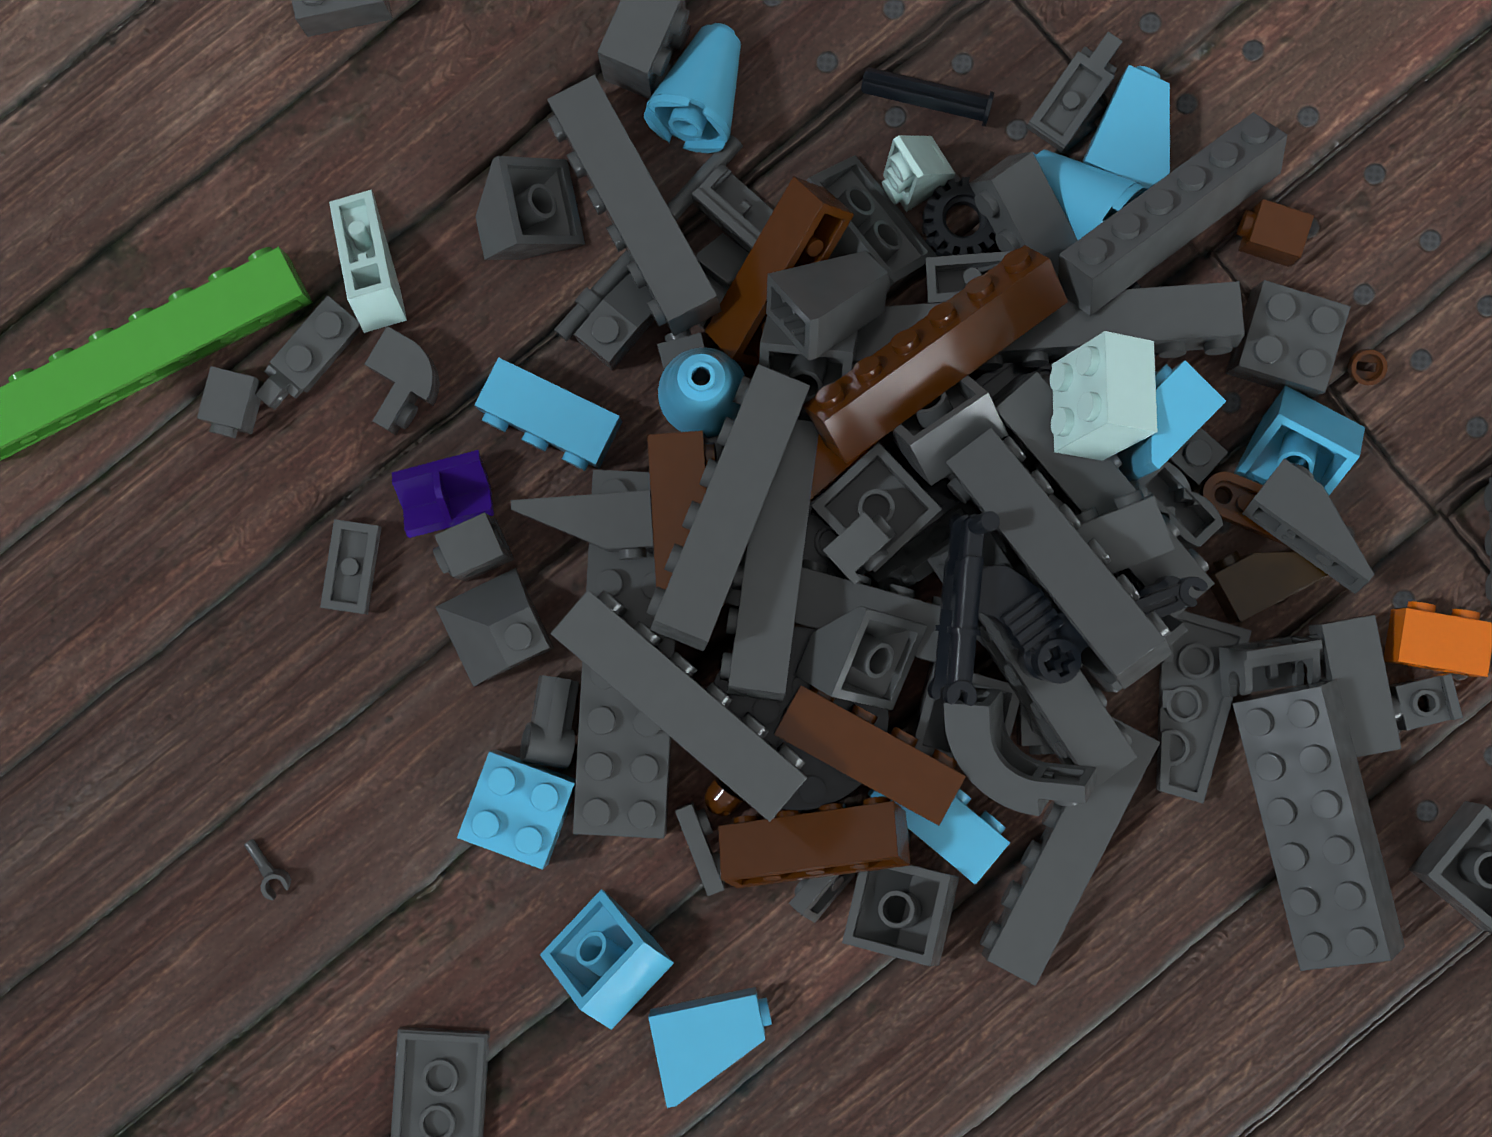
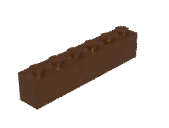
(936, 352)

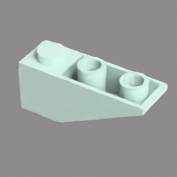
(914, 170)

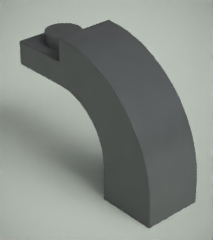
(1000, 768)

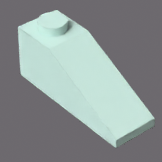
(366, 262)

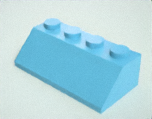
(1183, 406)

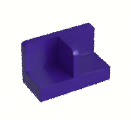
(443, 493)

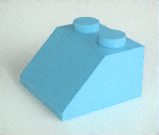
(1303, 435)
(606, 960)

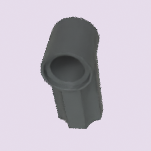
(549, 735)

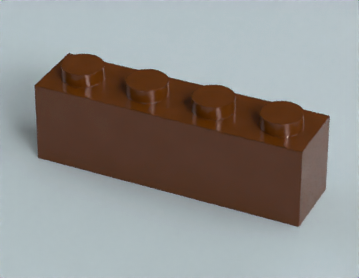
(798, 233)
(675, 474)
(869, 754)
(814, 843)

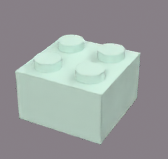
(1104, 396)

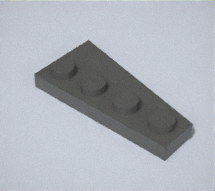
(1192, 706)

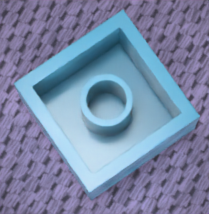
(518, 809)

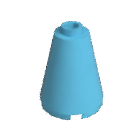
(699, 92)
(1085, 191)
(696, 406)

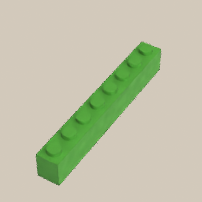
(148, 348)

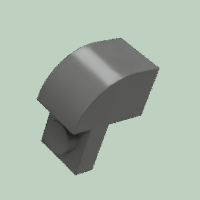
(413, 378)

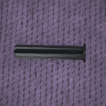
(927, 94)

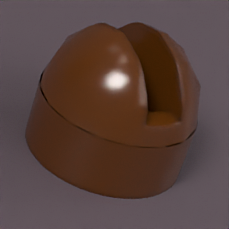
(1364, 376)
(721, 798)

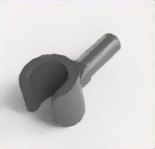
(267, 870)

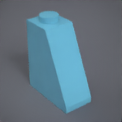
(1135, 129)
(704, 1038)

